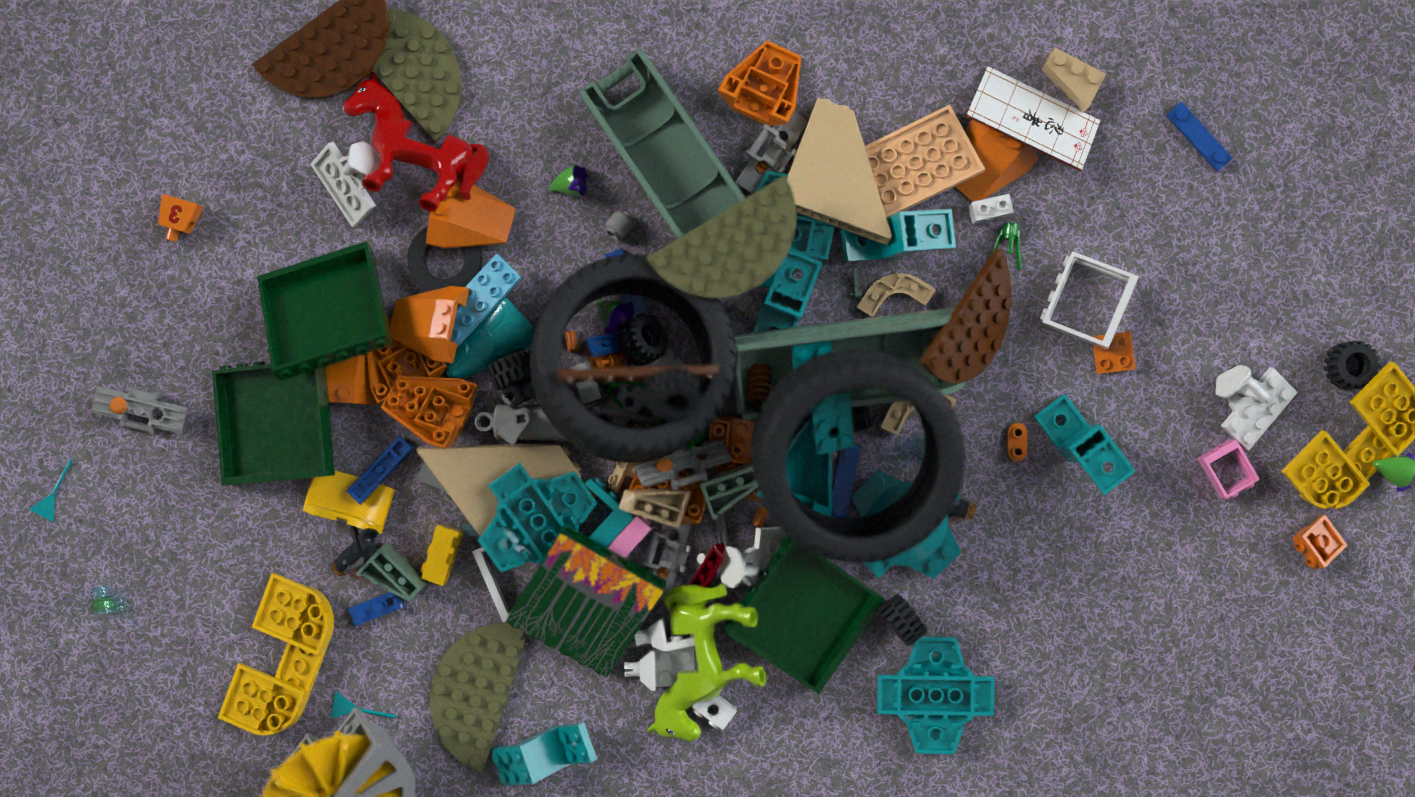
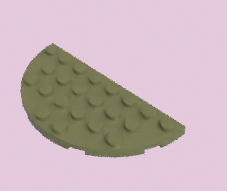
(421, 71)
(733, 248)
(473, 690)

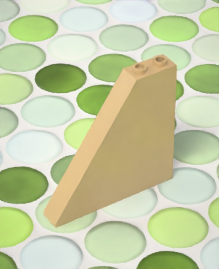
(834, 175)
(470, 468)

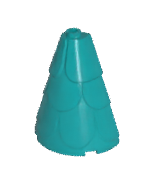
(497, 336)
(807, 473)

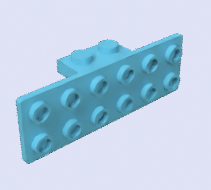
(484, 294)

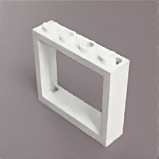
(1061, 281)
(491, 583)

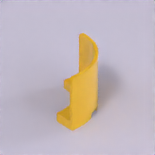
(330, 500)

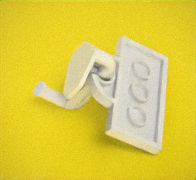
(344, 176)
(1256, 406)
(735, 567)

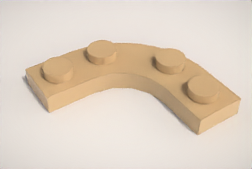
(891, 285)
(899, 411)

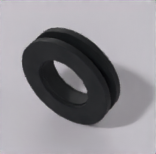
(421, 275)

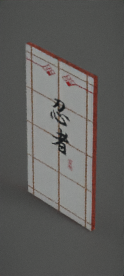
(1033, 118)

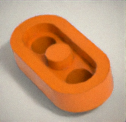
(1016, 442)

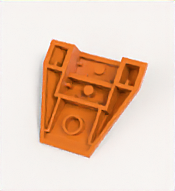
(764, 85)
(1001, 157)
(470, 222)
(427, 321)
(350, 381)

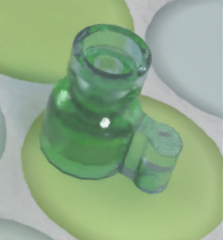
(104, 603)

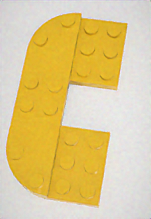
(1337, 477)
(306, 623)

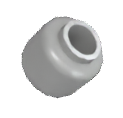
(619, 225)

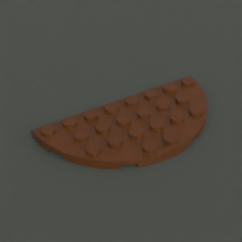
(329, 51)
(975, 326)
(627, 374)

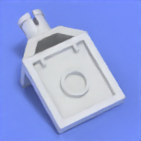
(657, 636)
(660, 667)

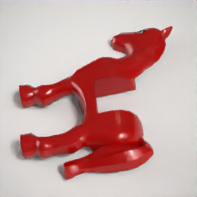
(391, 144)

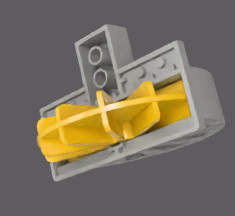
(352, 763)

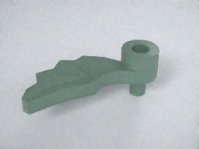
(857, 293)

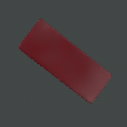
(710, 566)

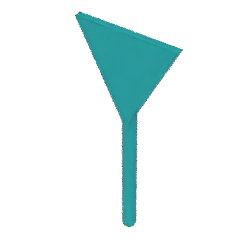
(47, 505)
(343, 706)

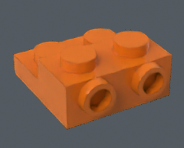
(1319, 542)

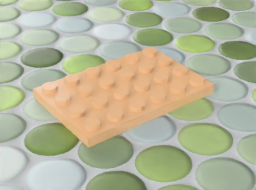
(922, 160)

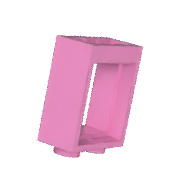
(1229, 446)
(631, 536)

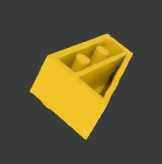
(442, 553)

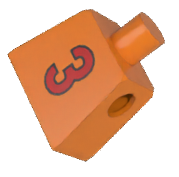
(178, 216)

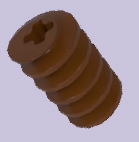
(758, 384)

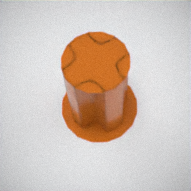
(571, 341)
(760, 517)

